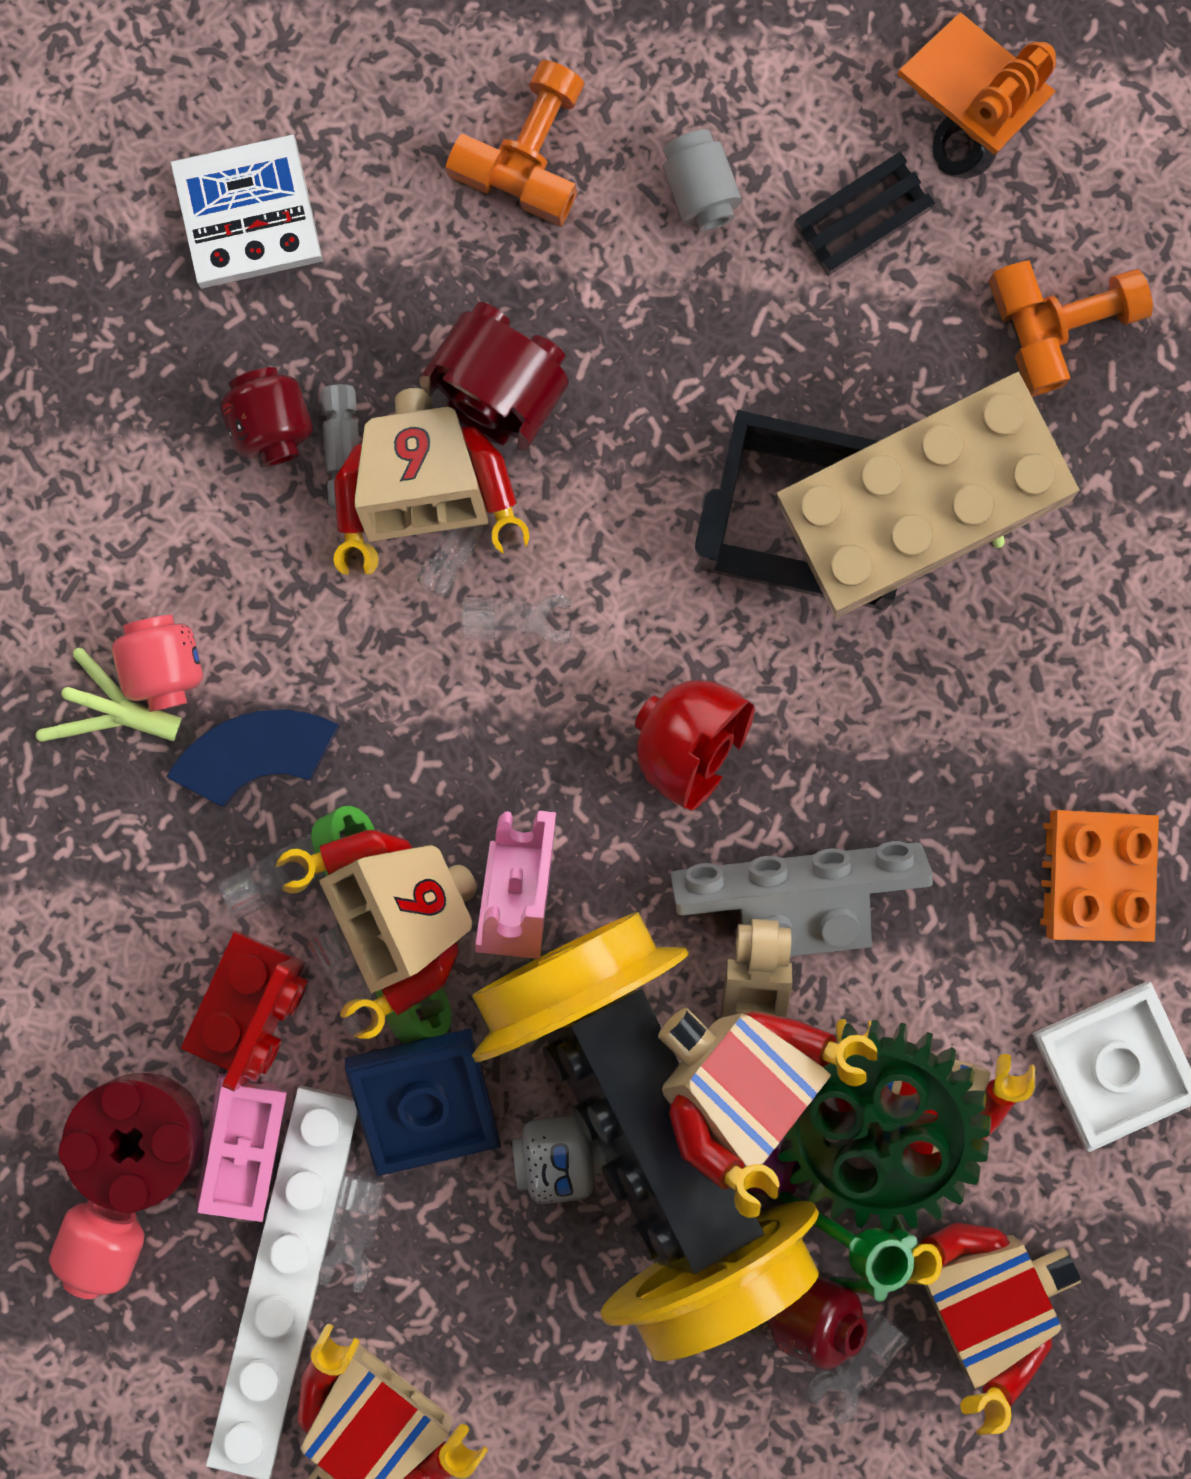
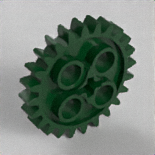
(883, 1128)

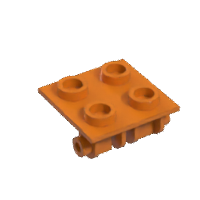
(981, 81)
(1101, 876)

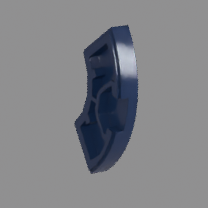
(253, 748)

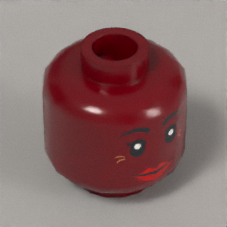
(266, 416)
(821, 1325)

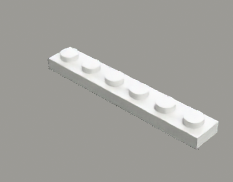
(283, 1283)

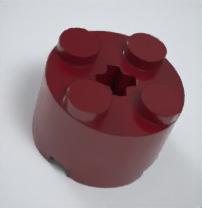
(497, 376)
(97, 1134)

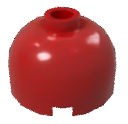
(689, 738)

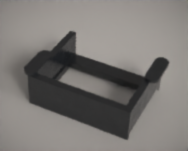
(783, 440)

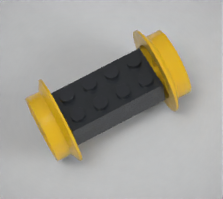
(713, 1265)

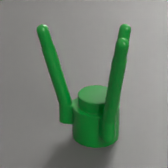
(875, 1255)

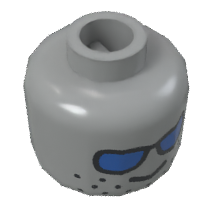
(556, 1160)

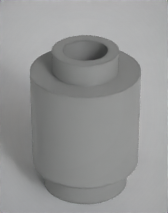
(701, 180)

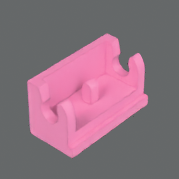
(516, 888)
(240, 1150)

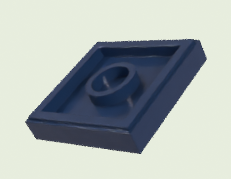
(422, 1102)

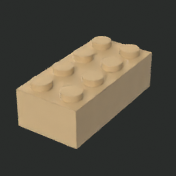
(927, 495)

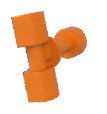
(518, 164)
(1044, 323)

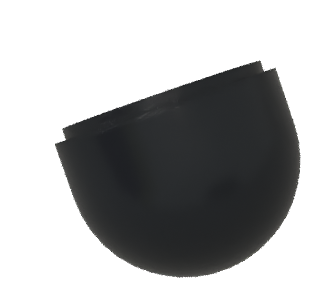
(973, 165)

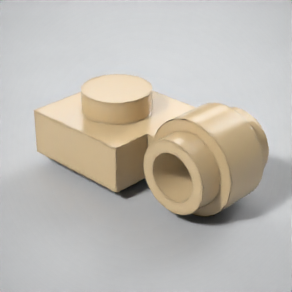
(761, 970)

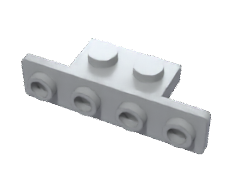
(815, 895)

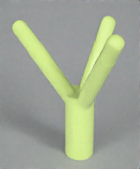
(119, 710)

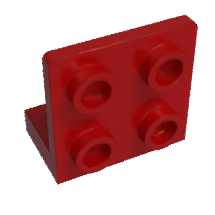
(243, 1007)

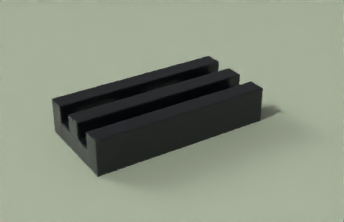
(907, 184)

